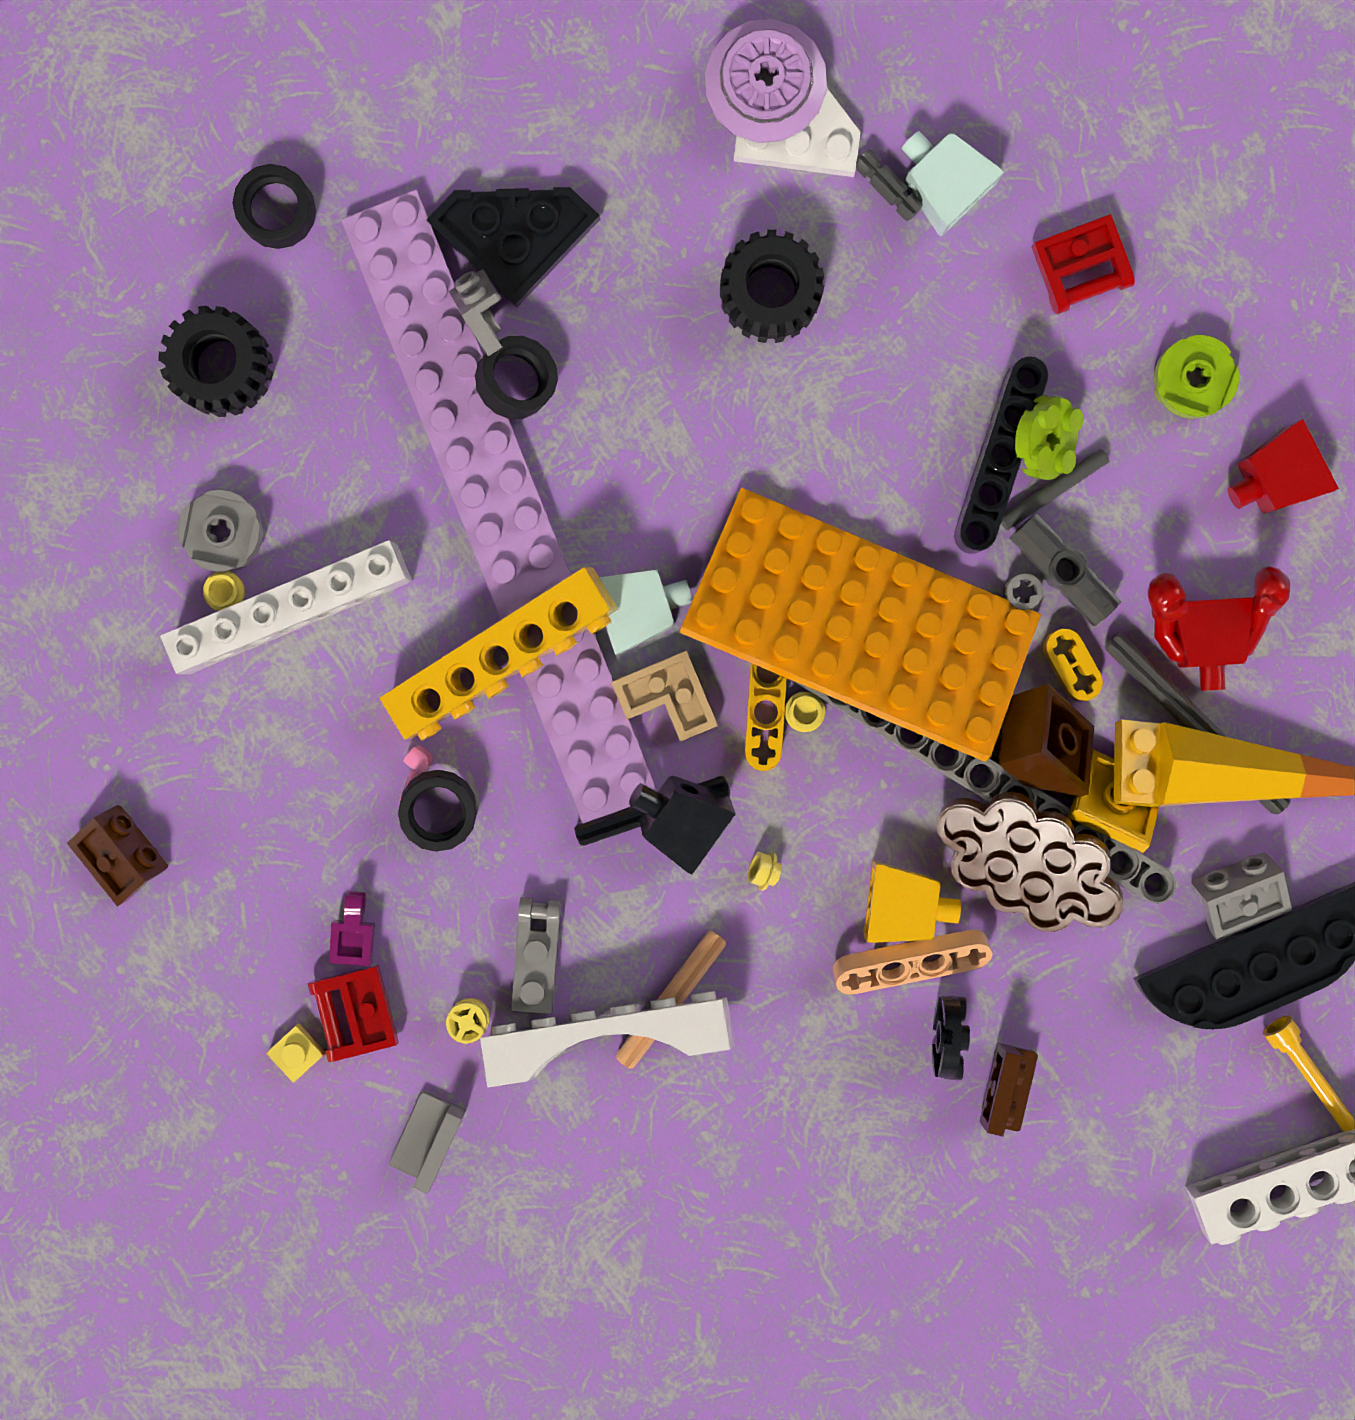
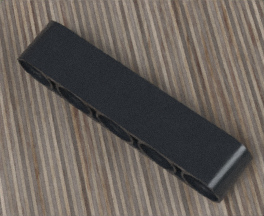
(986, 471)

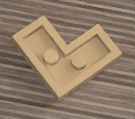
(672, 684)

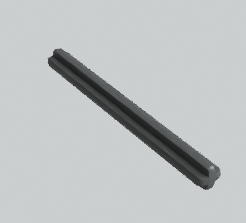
(1170, 696)

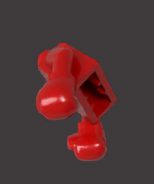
(1215, 630)

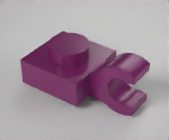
(352, 939)

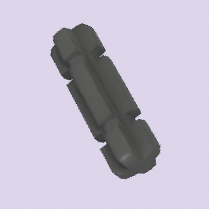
(888, 185)

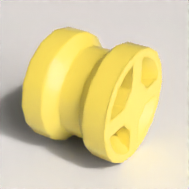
(464, 1028)

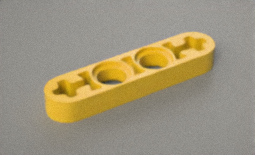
(758, 692)

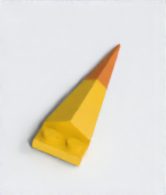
(1189, 766)

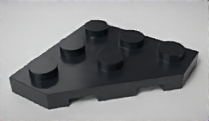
(514, 233)

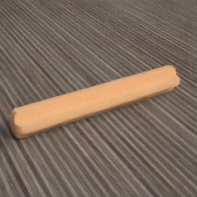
(680, 988)

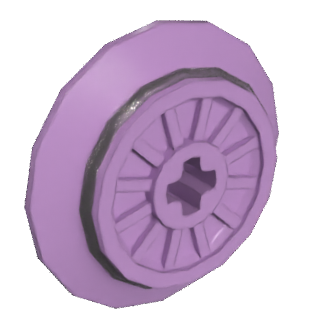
(750, 106)

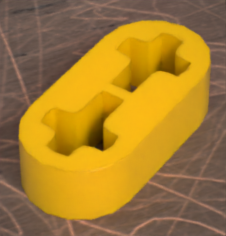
(1081, 660)

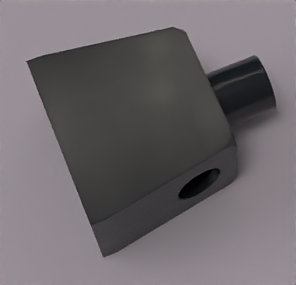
(682, 819)

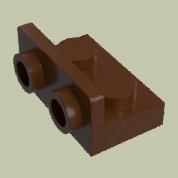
(117, 854)
(1008, 1089)

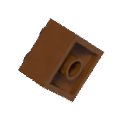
(1047, 742)

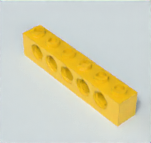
(408, 701)

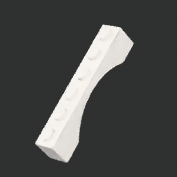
(690, 1027)

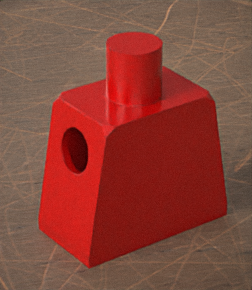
(1283, 471)

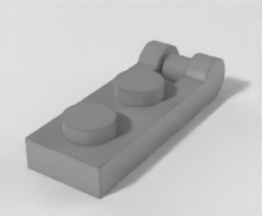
(536, 957)

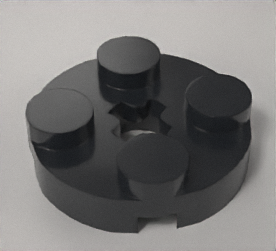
(950, 1037)

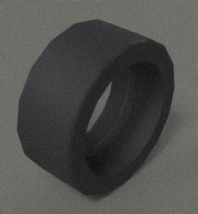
(255, 181)
(537, 357)
(430, 840)

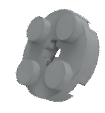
(208, 511)

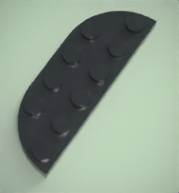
(1258, 966)

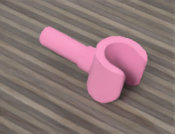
(418, 760)

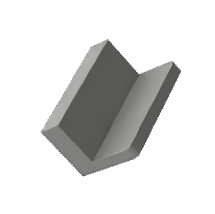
(427, 1139)

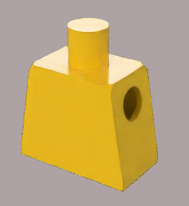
(905, 905)

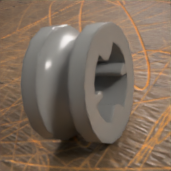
(1031, 601)

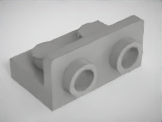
(473, 297)
(1242, 894)

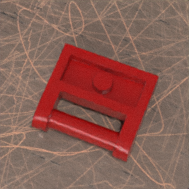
(1080, 250)
(365, 1009)

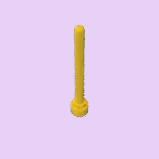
(1284, 1035)

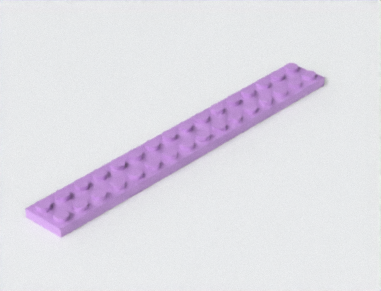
(494, 497)

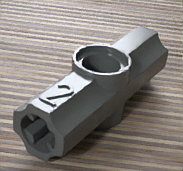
(1084, 588)

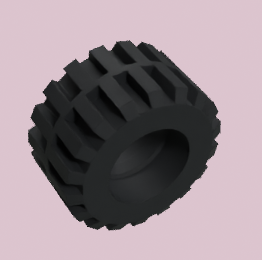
(781, 254)
(189, 342)

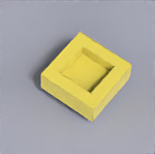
(296, 1053)

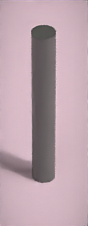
(1054, 489)

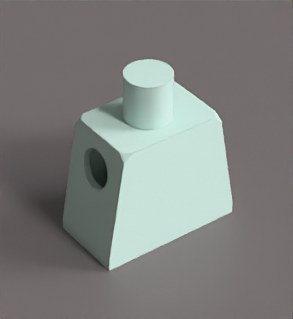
(948, 178)
(642, 607)

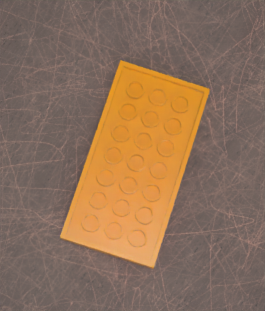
(862, 624)

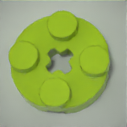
(1217, 366)
(1052, 455)

